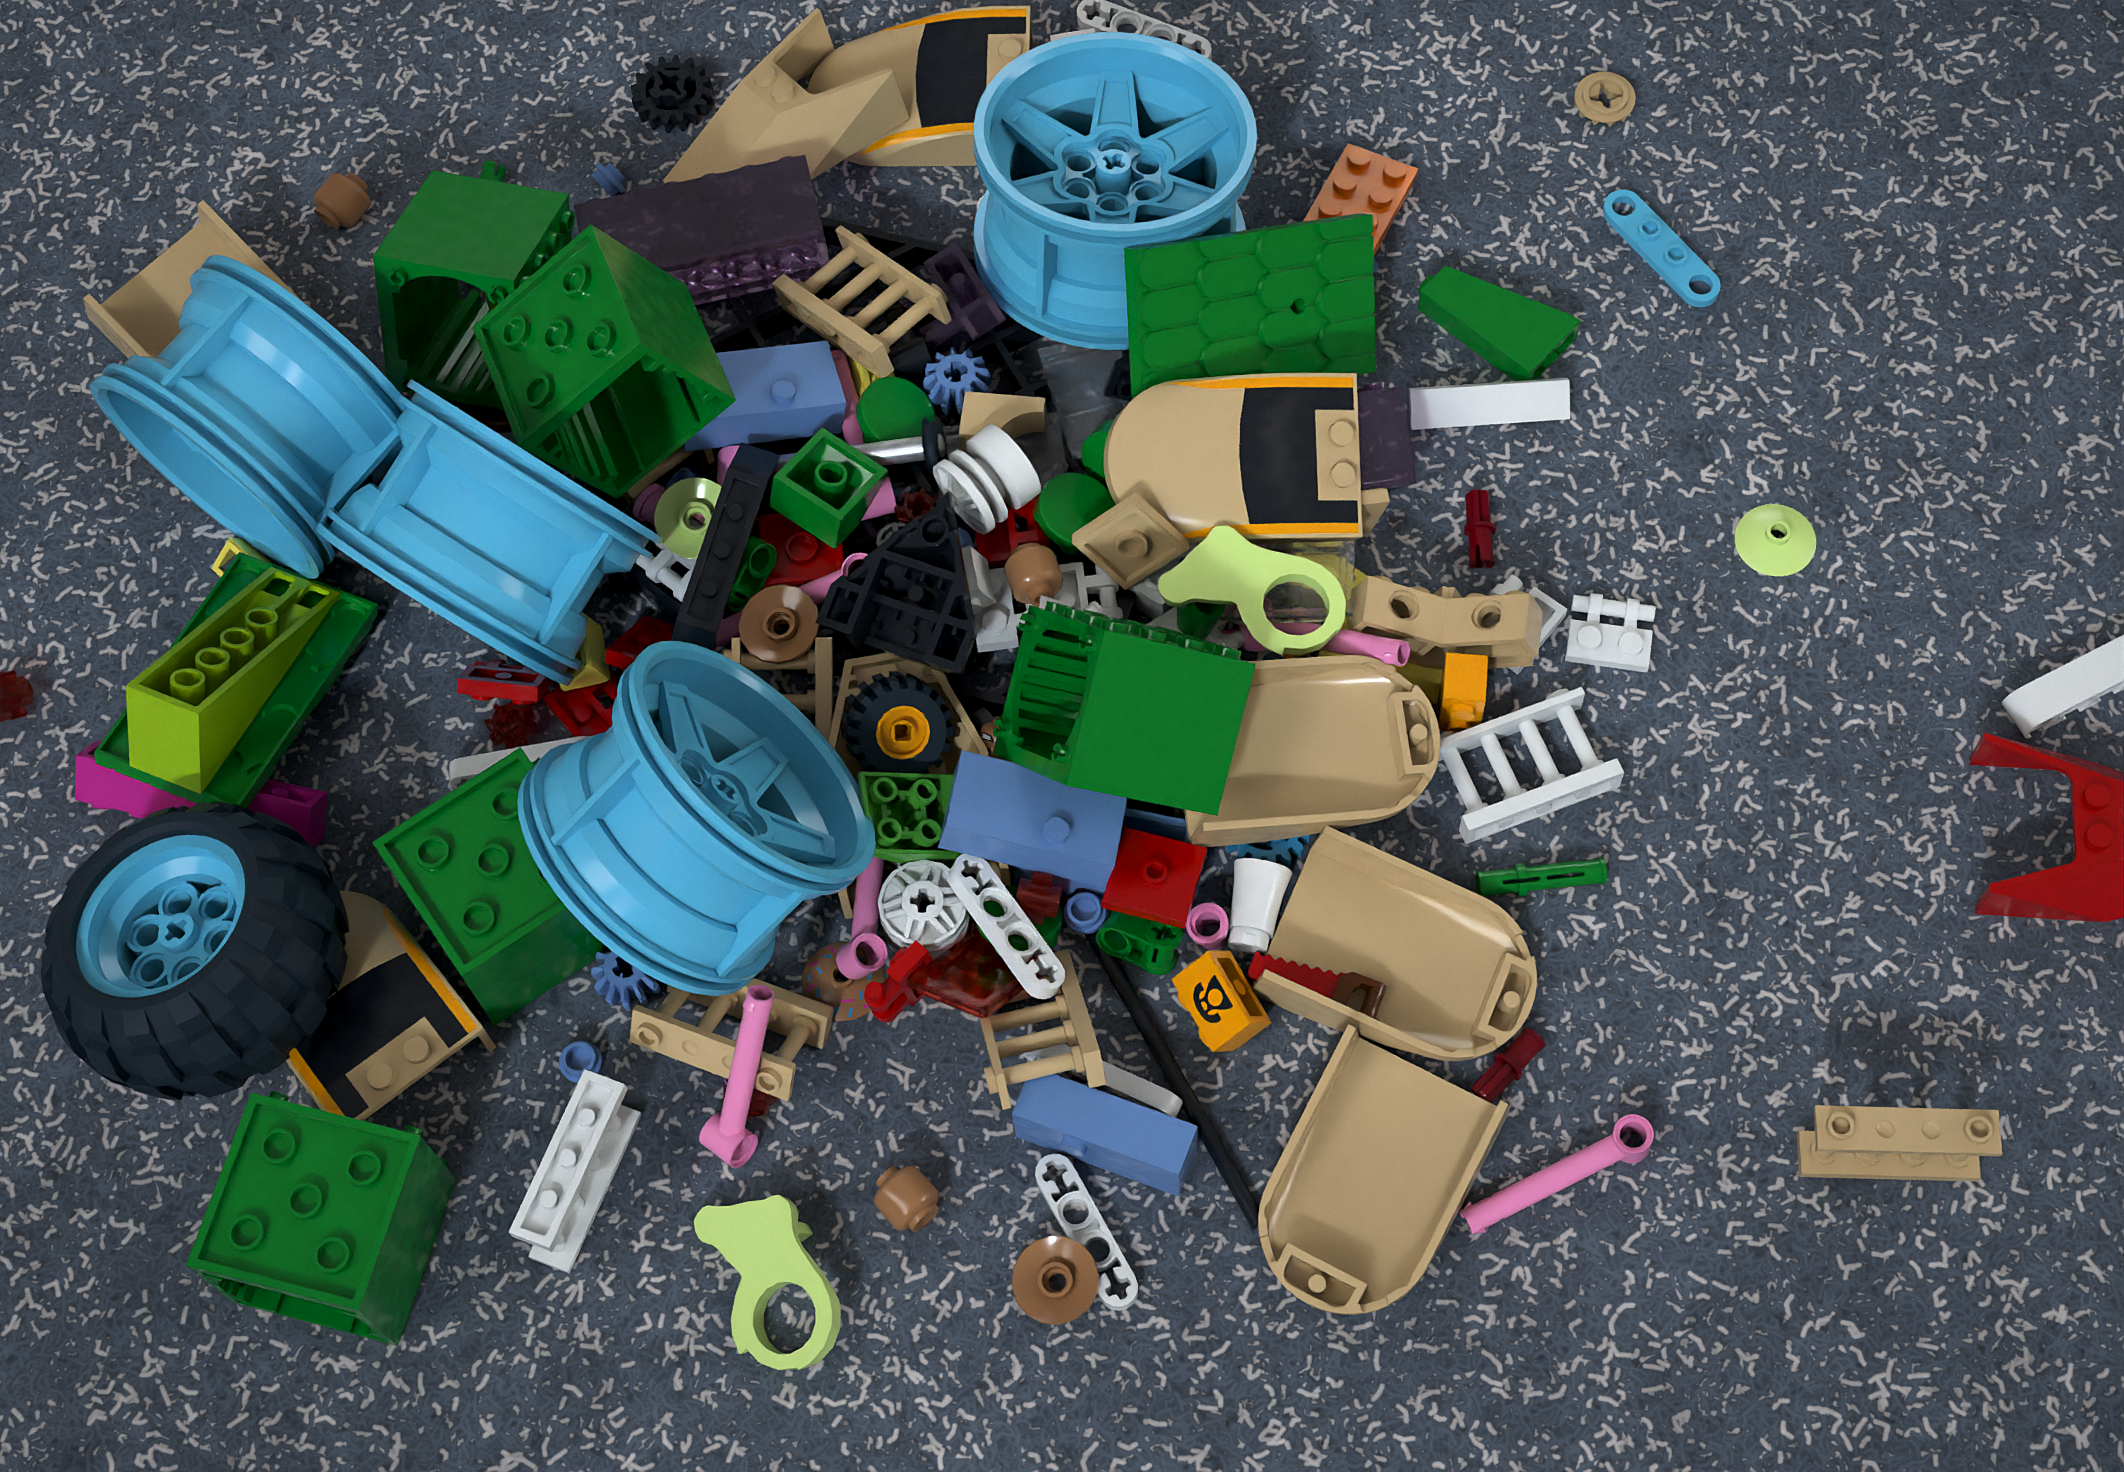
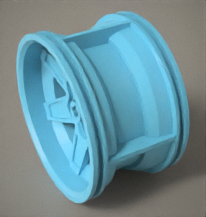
(1095, 154)
(257, 413)
(487, 535)
(694, 820)

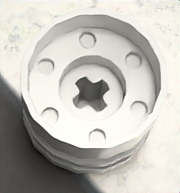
(987, 479)
(901, 897)

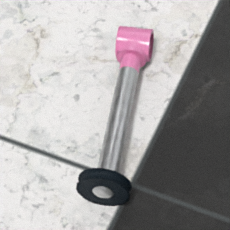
(929, 447)

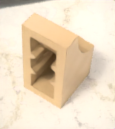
(1010, 413)

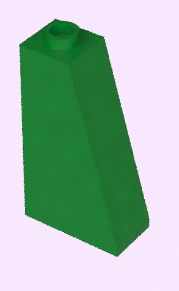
(1497, 324)

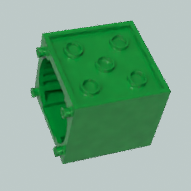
(465, 232)
(602, 363)
(1123, 708)
(484, 893)
(323, 1218)

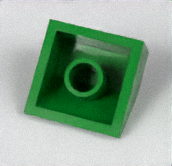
(827, 487)

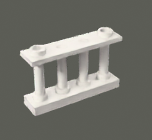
(1556, 790)
(576, 1171)

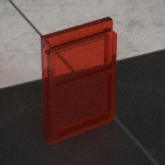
(969, 977)

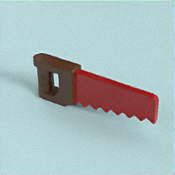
(1325, 983)

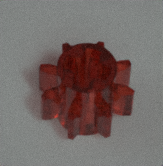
(915, 504)
(14, 695)
(511, 736)
(1039, 897)

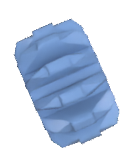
(946, 371)
(617, 987)

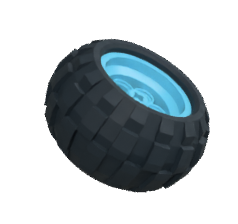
(194, 950)

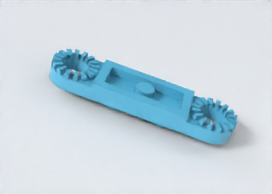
(1661, 248)

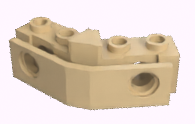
(1442, 622)

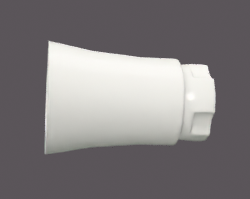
(1255, 903)

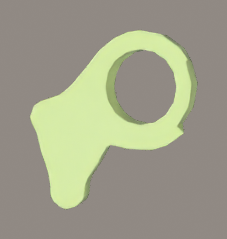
(1237, 572)
(766, 1249)

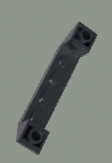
(724, 546)

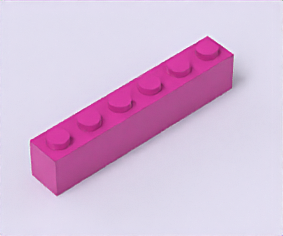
(107, 789)

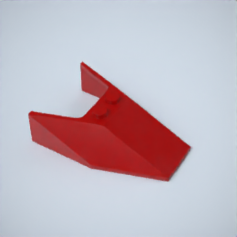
(2094, 881)

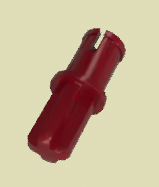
(1479, 529)
(1508, 1065)

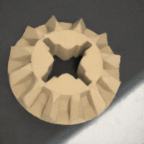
(1614, 87)

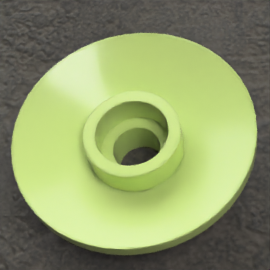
(676, 509)
(1772, 554)

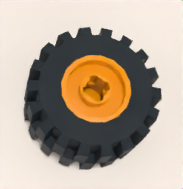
(897, 725)

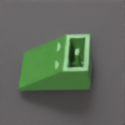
(907, 815)

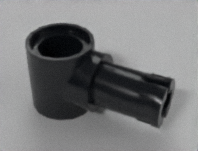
(910, 352)

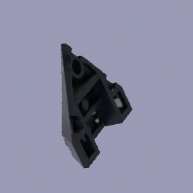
(910, 595)

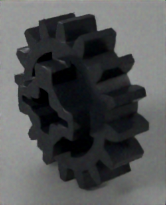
(670, 94)

